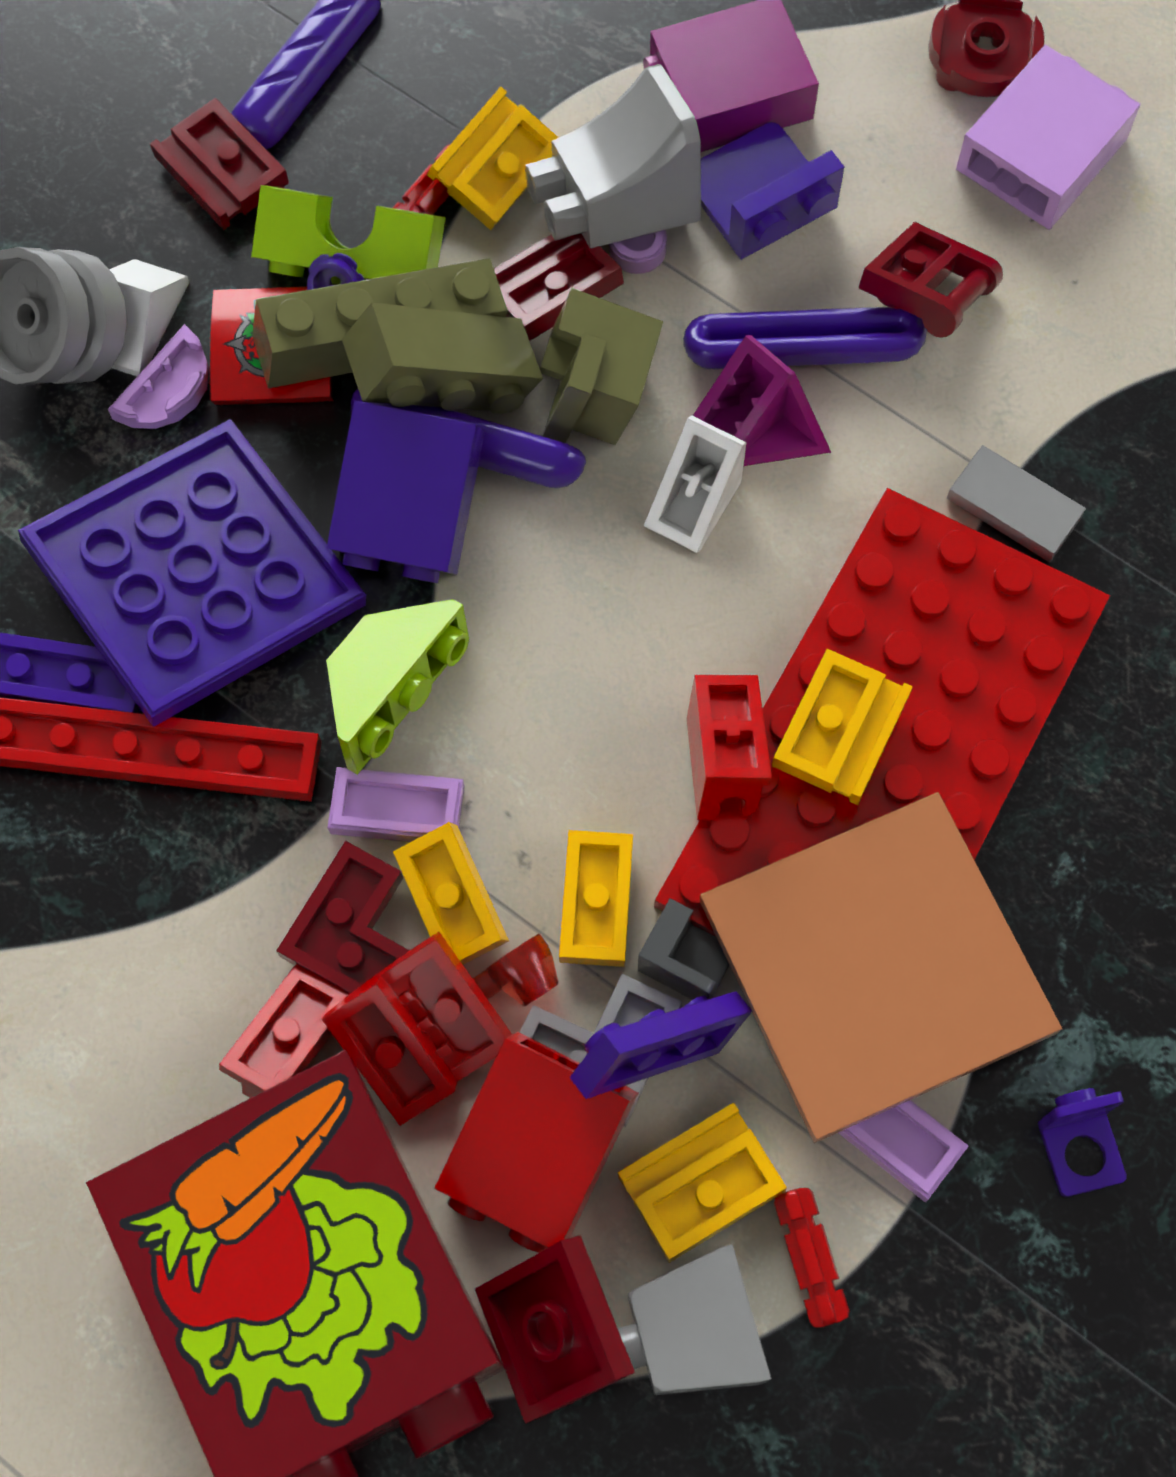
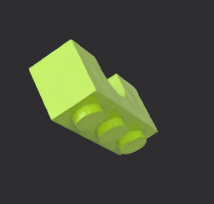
(296, 229)

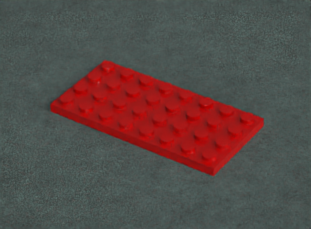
(987, 656)

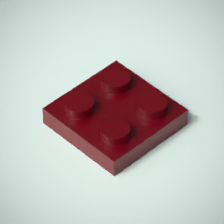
(554, 1329)

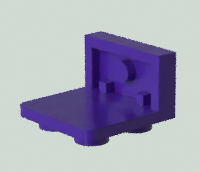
(766, 188)

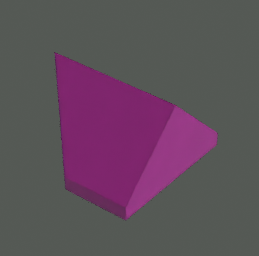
(763, 406)

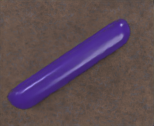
(302, 67)
(808, 336)
(514, 450)

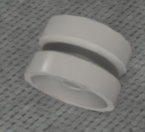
(58, 316)

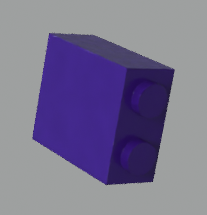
(405, 491)

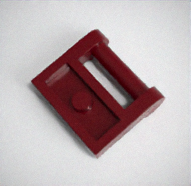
(916, 264)

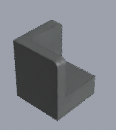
(683, 954)

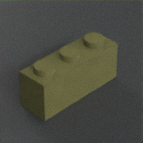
(441, 359)

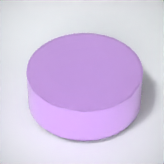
(640, 253)

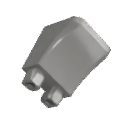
(624, 169)

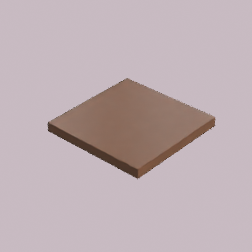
(878, 966)

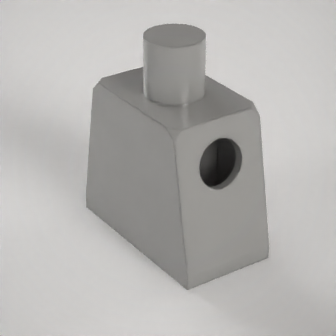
(696, 1328)

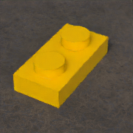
(451, 892)
(596, 898)

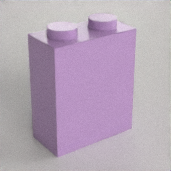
(1047, 136)

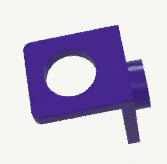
(1082, 1116)

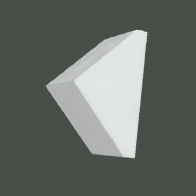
(150, 303)
(697, 484)

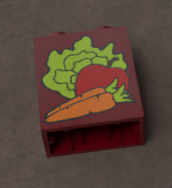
(298, 1282)

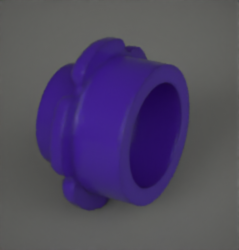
(326, 267)

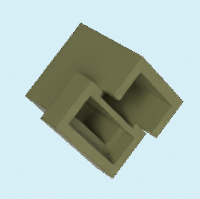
(602, 364)

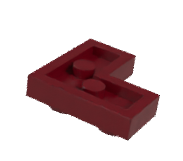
(337, 923)

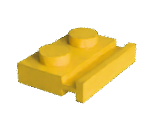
(490, 156)
(841, 726)
(701, 1182)

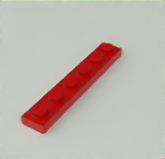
(171, 753)

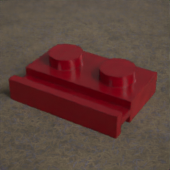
(218, 162)
(543, 274)

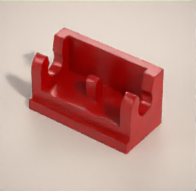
(727, 743)

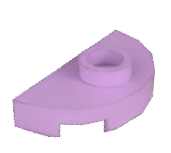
(166, 386)

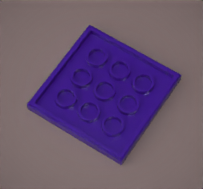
(191, 571)

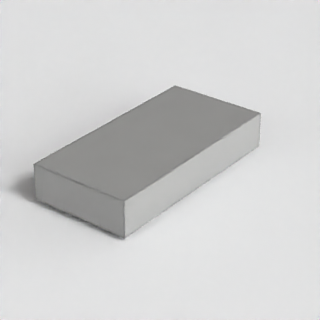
(1016, 503)

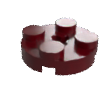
(979, 71)

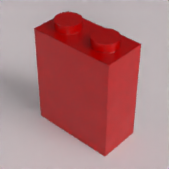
(532, 1145)

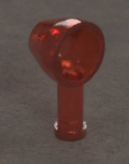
(522, 973)

